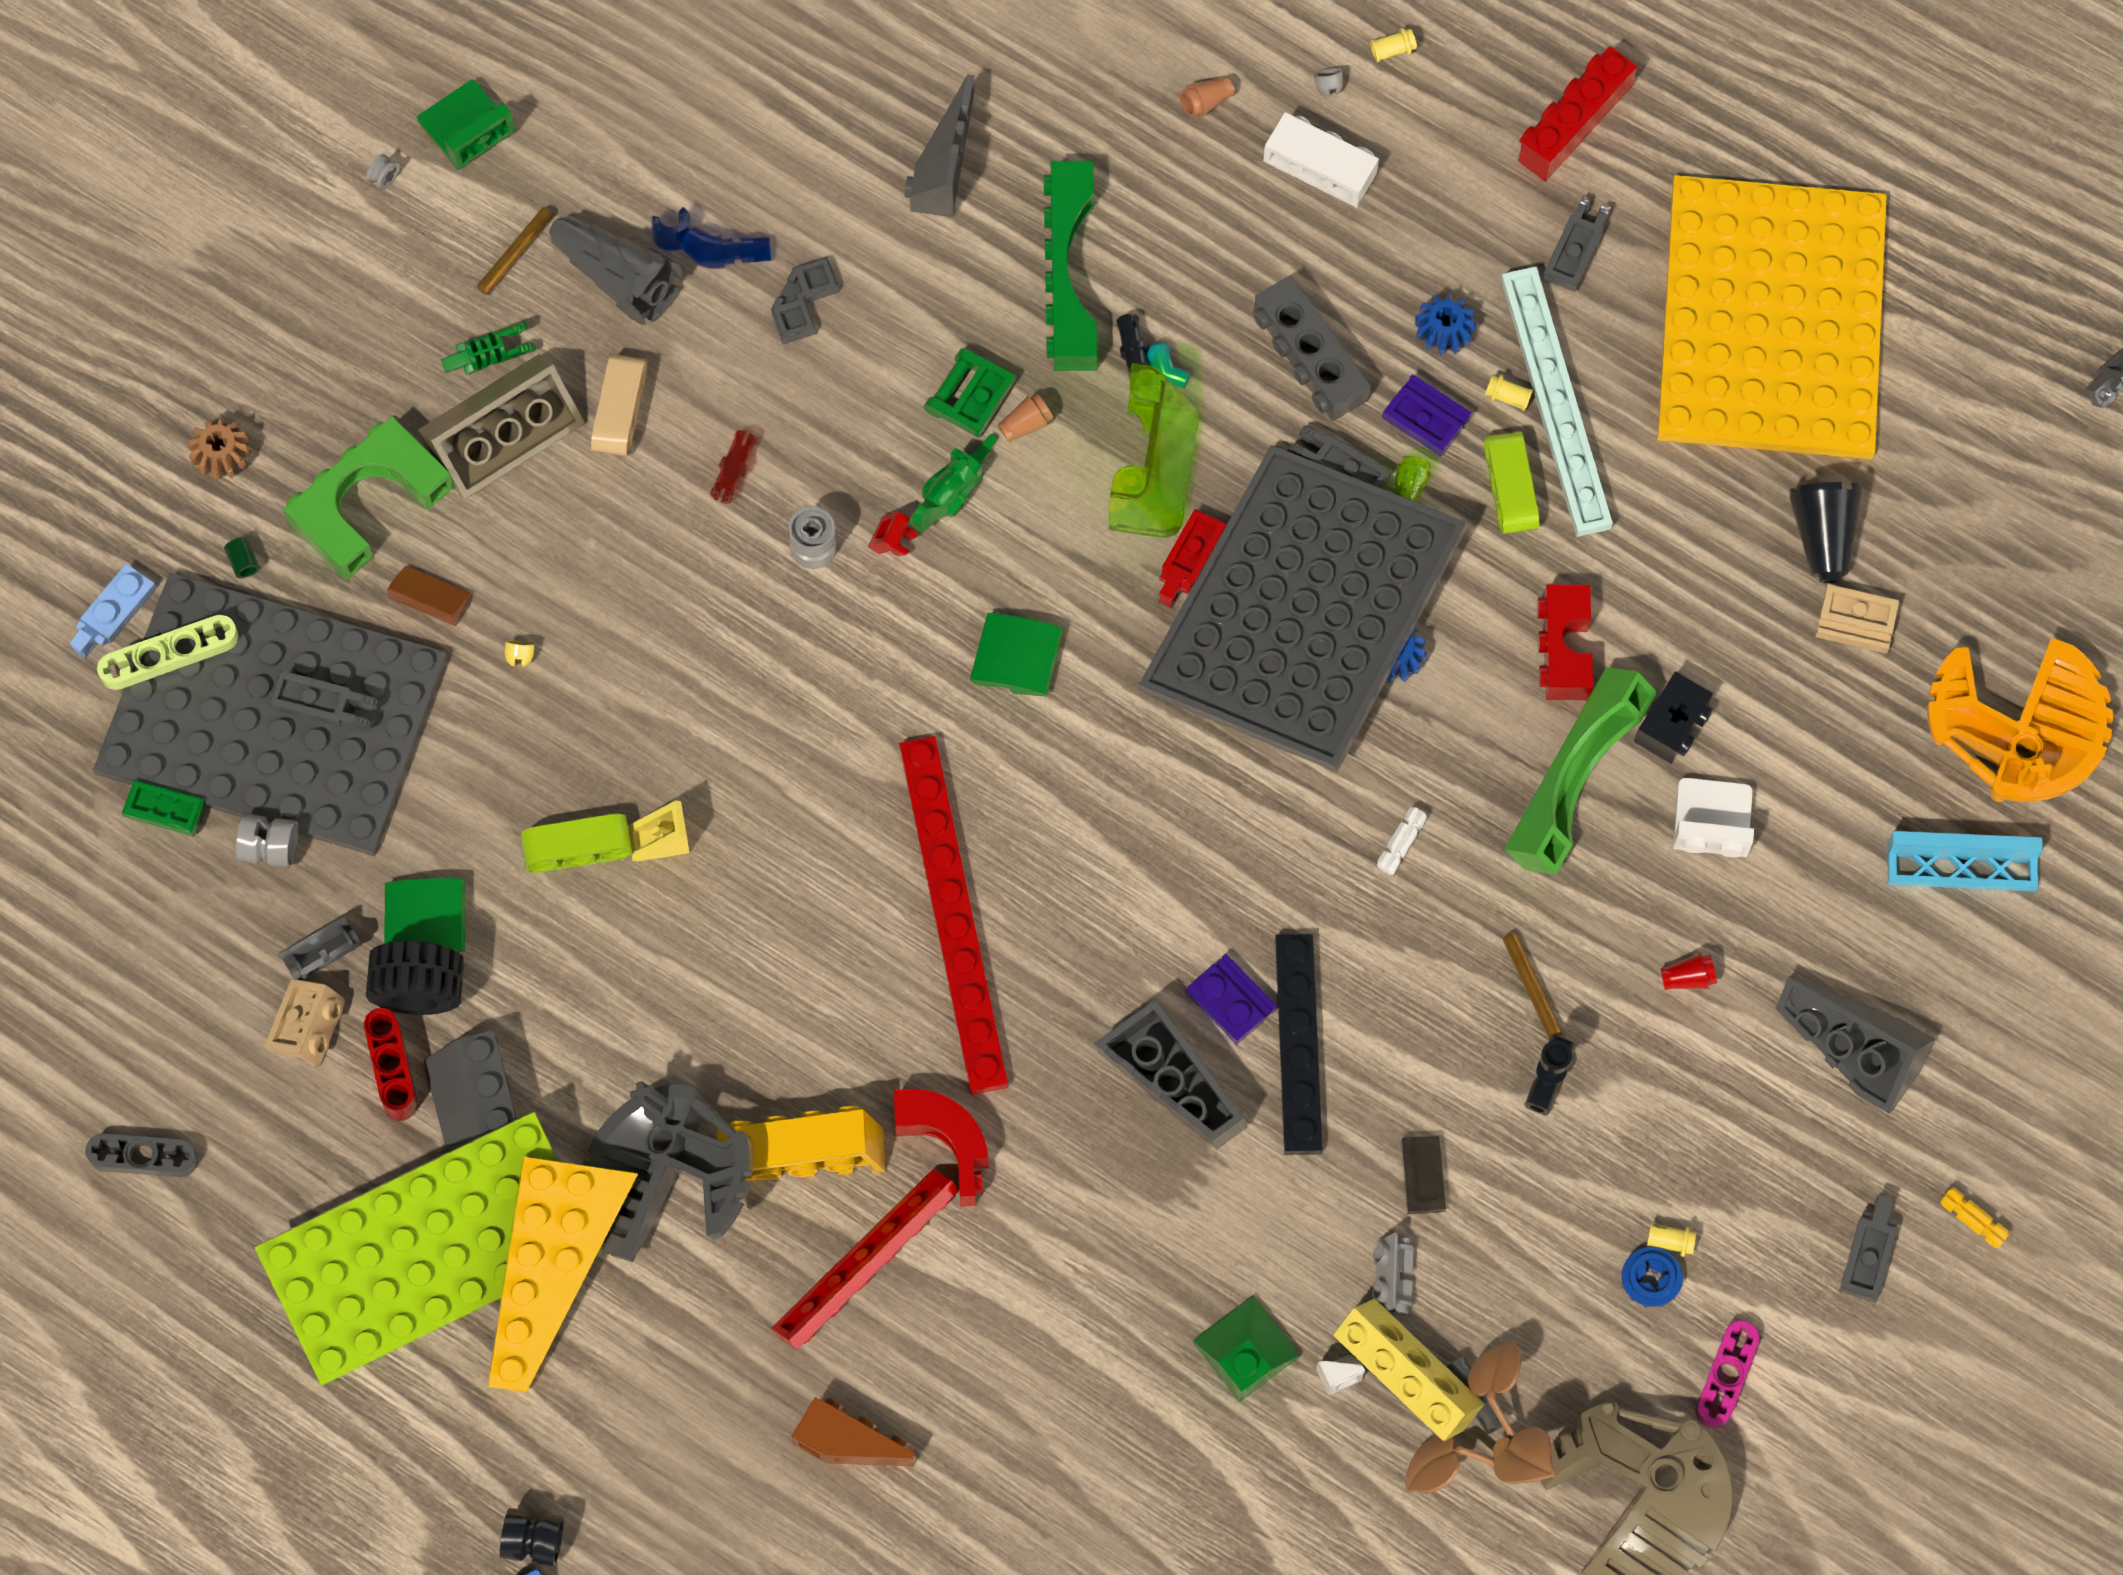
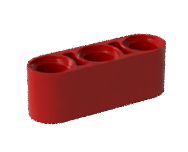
(386, 1047)

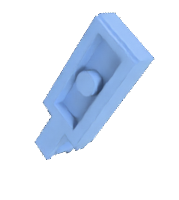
(112, 610)

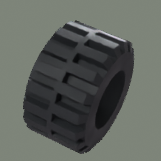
(415, 977)

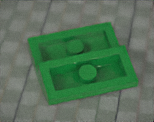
(1016, 654)
(426, 911)

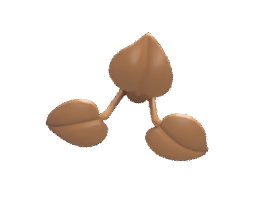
(1516, 1459)

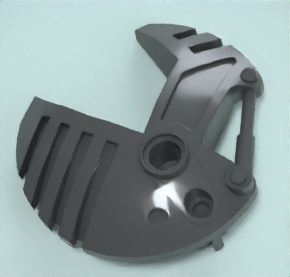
(637, 1142)

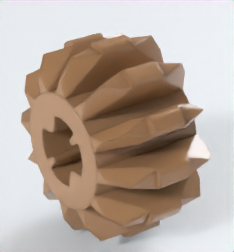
(225, 459)

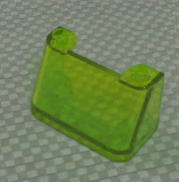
(1155, 496)

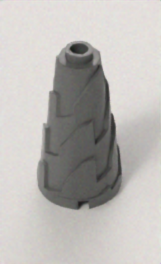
(626, 272)

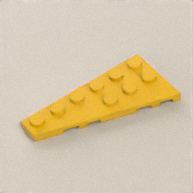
(554, 1238)

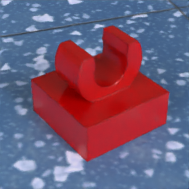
(889, 533)

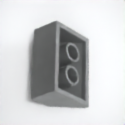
(469, 1089)

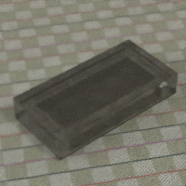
(1423, 1175)

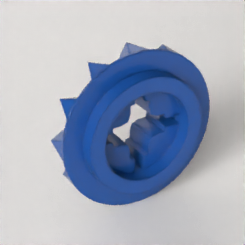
(1660, 1263)

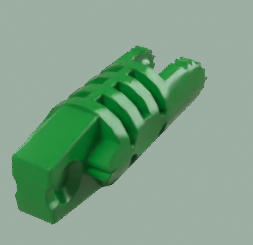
(486, 350)

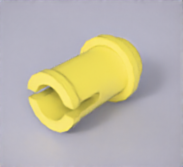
(1393, 44)
(1508, 392)
(1672, 1239)

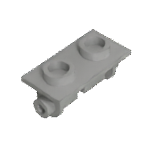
(1392, 1258)

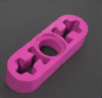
(1747, 1352)

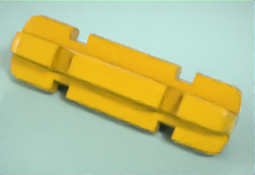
(1974, 1217)

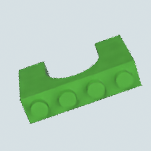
(385, 453)

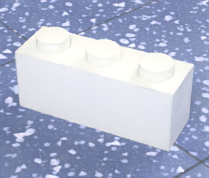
(1321, 159)

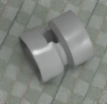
(812, 537)
(265, 840)

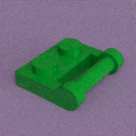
(980, 397)

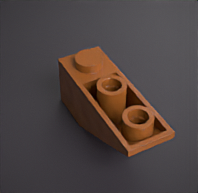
(844, 1440)

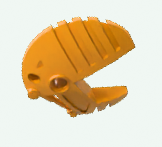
(2058, 726)

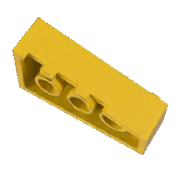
(814, 1143)

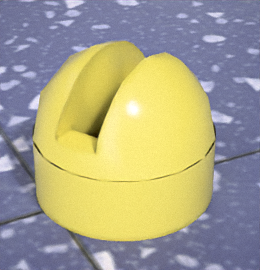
(519, 650)

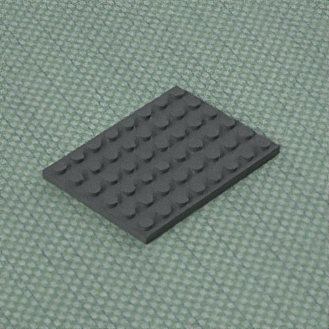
(1303, 607)
(218, 740)

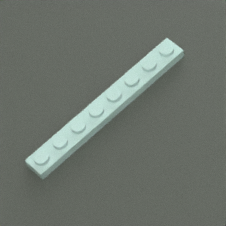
(1556, 402)

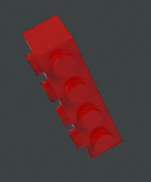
(1577, 113)

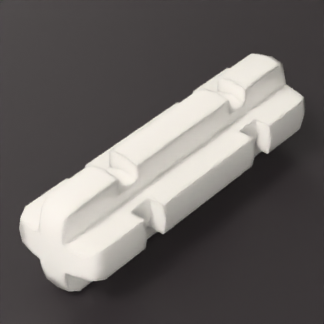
(1401, 840)

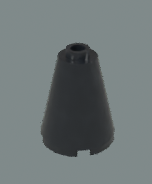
(1827, 526)

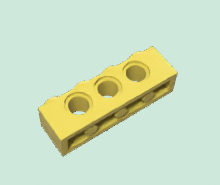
(1408, 1369)

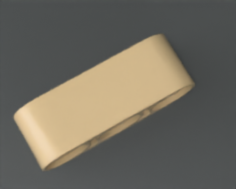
(619, 405)

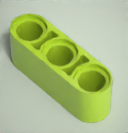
(1511, 482)
(576, 843)

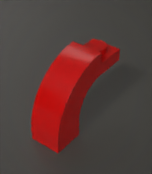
(946, 1120)

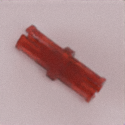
(733, 466)

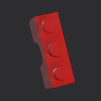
(1565, 672)

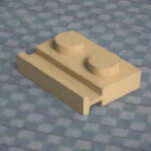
(1857, 618)

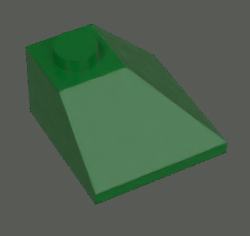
(1246, 1348)

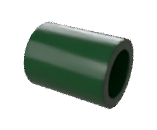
(241, 557)

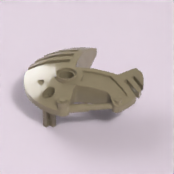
(1662, 1527)

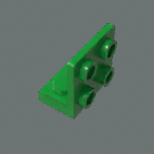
(466, 123)

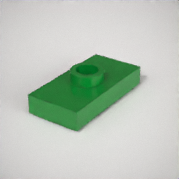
(163, 808)

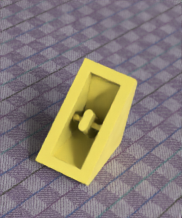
(659, 834)

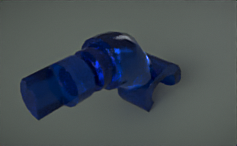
(705, 248)

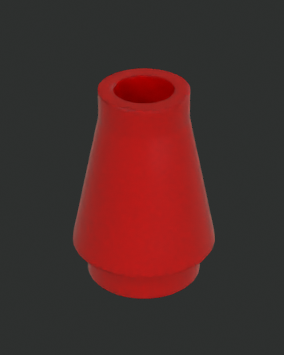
(1691, 973)

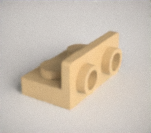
(305, 1021)

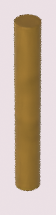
(514, 251)
(1532, 985)

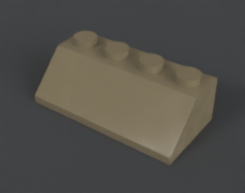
(502, 425)

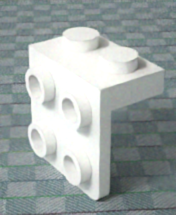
(1713, 817)

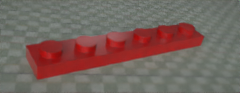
(865, 1259)

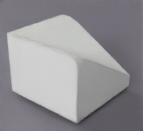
(1340, 1373)

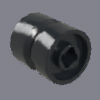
(531, 1537)

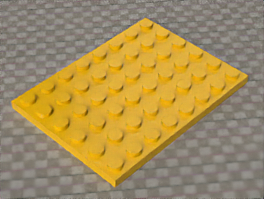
(1772, 317)

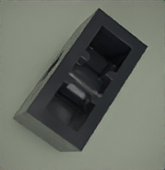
(1682, 699)

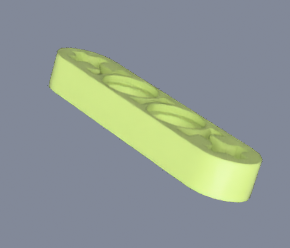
(170, 658)

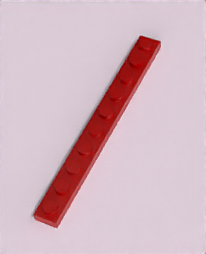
(953, 916)

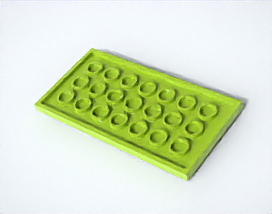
(403, 1252)

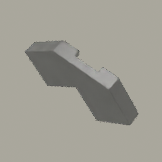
(803, 285)

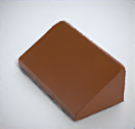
(428, 595)

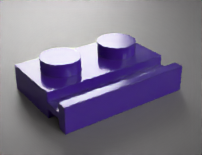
(1426, 415)
(1231, 999)

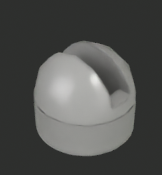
(1329, 79)

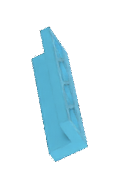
(1963, 847)

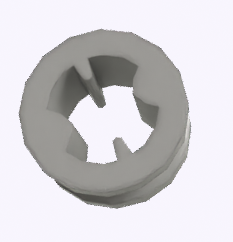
(382, 171)

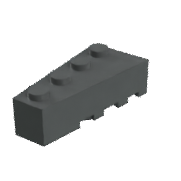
(1167, 1068)

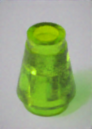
(1411, 477)

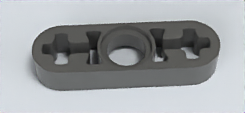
(113, 1162)

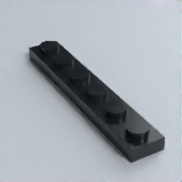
(1298, 1044)

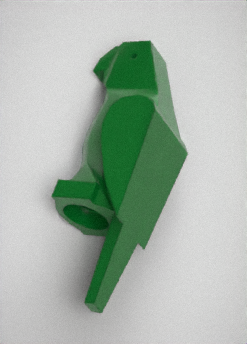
(951, 486)

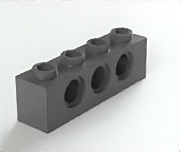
(1289, 301)

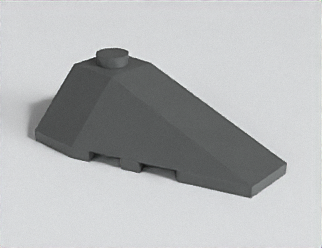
(939, 166)
(1866, 1045)

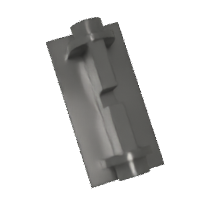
(320, 948)

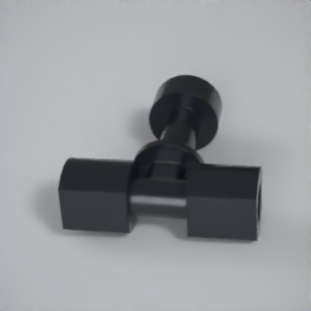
(1551, 1071)

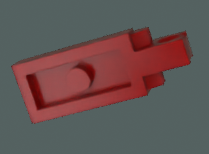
(1189, 556)

